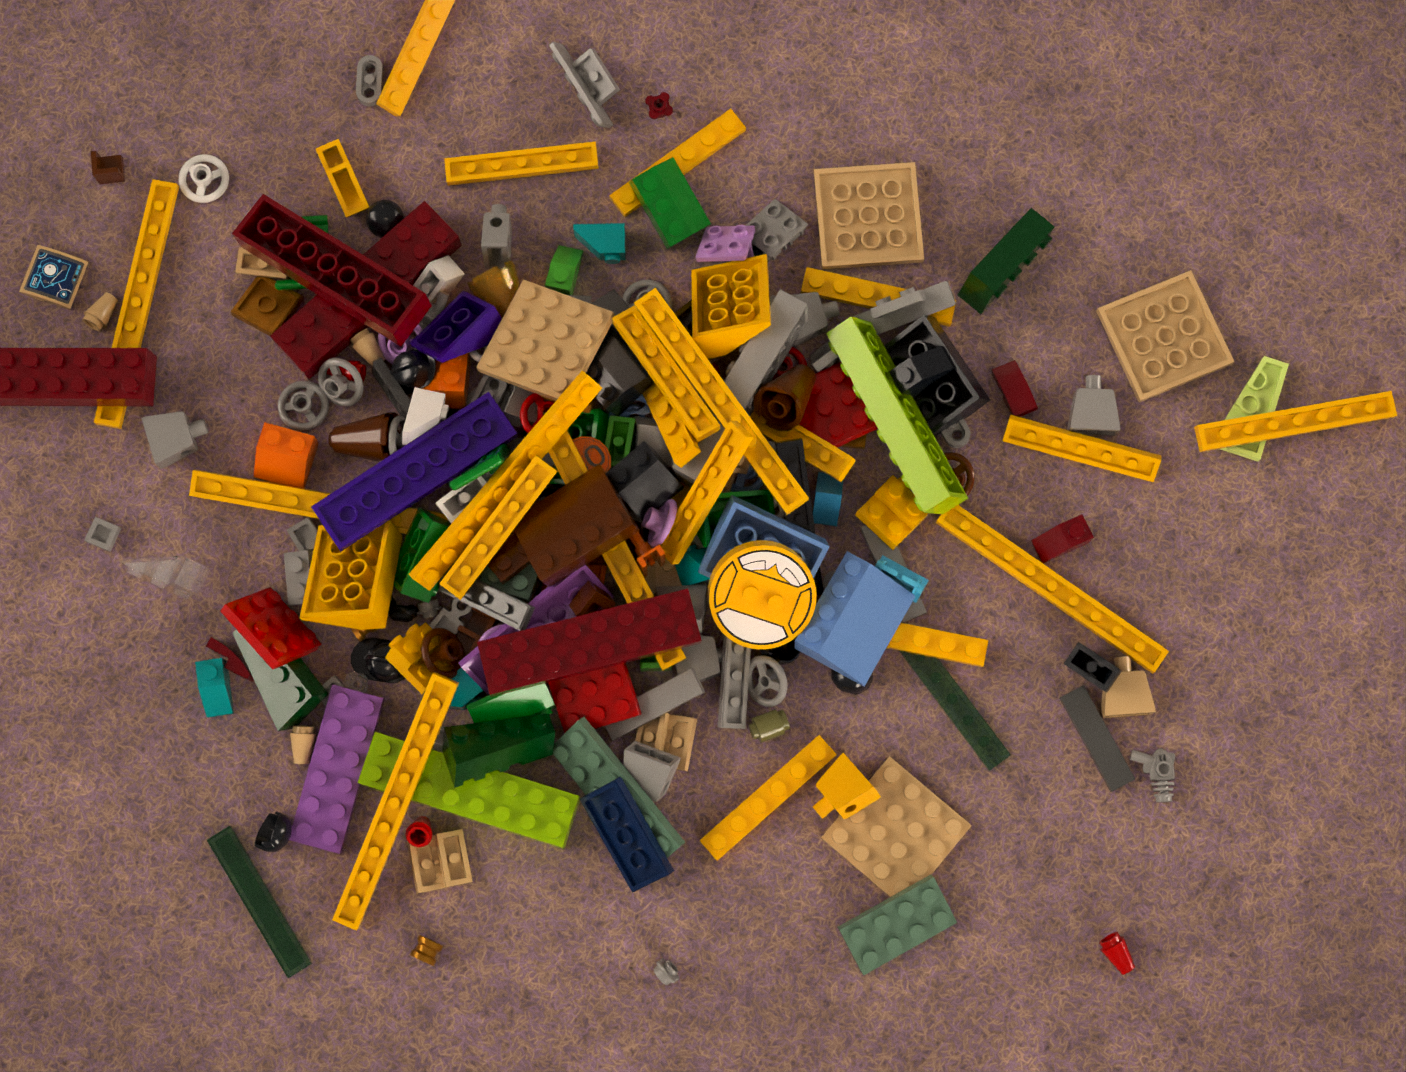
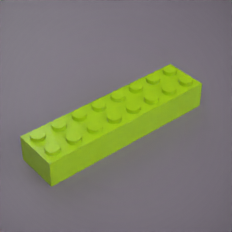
(896, 417)
(496, 800)

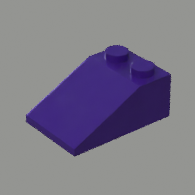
(458, 329)

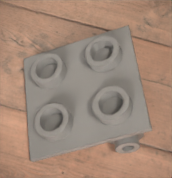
(775, 228)

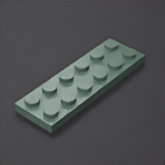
(594, 765)

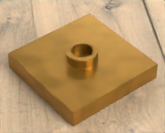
(265, 306)

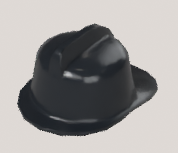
(413, 370)
(370, 659)

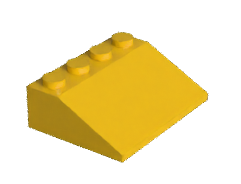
(730, 304)
(353, 584)

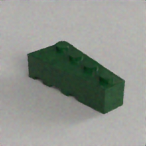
(1005, 260)
(496, 745)

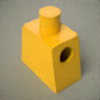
(844, 789)

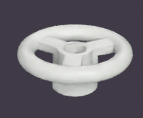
(196, 171)

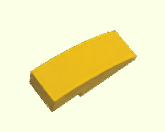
(342, 178)

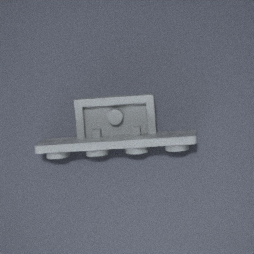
(590, 80)
(908, 307)

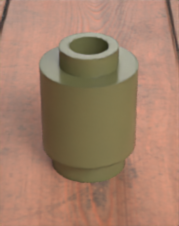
(769, 725)

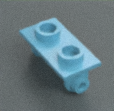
(906, 578)

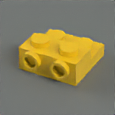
(891, 512)
(407, 658)

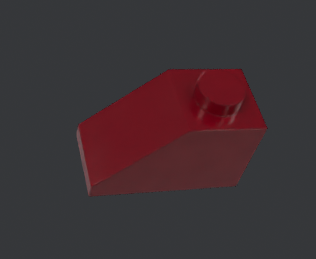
(1062, 539)

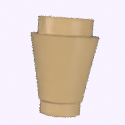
(99, 313)
(367, 346)
(302, 743)

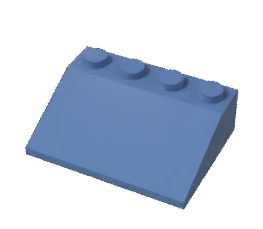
(746, 523)
(854, 619)

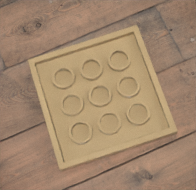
(868, 215)
(1165, 336)
(545, 340)
(900, 833)

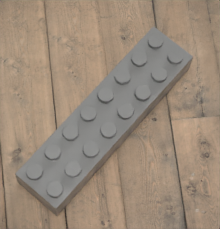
(753, 369)

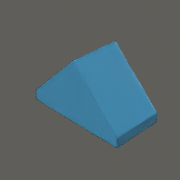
(827, 500)

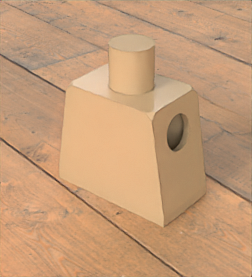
(1128, 694)

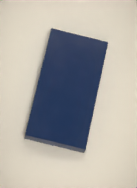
(626, 834)

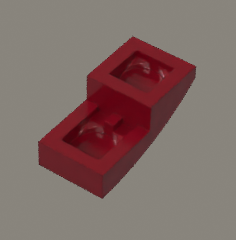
(1014, 389)
(234, 663)

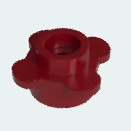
(664, 110)

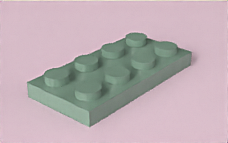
(897, 924)

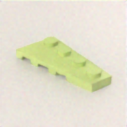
(1258, 397)

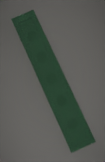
(958, 708)
(259, 902)

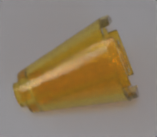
(496, 286)

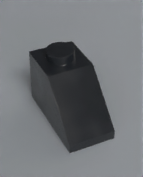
(921, 370)
(1092, 667)

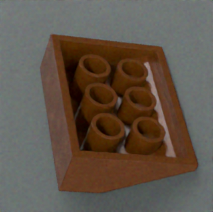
(574, 526)

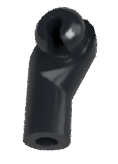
(401, 612)

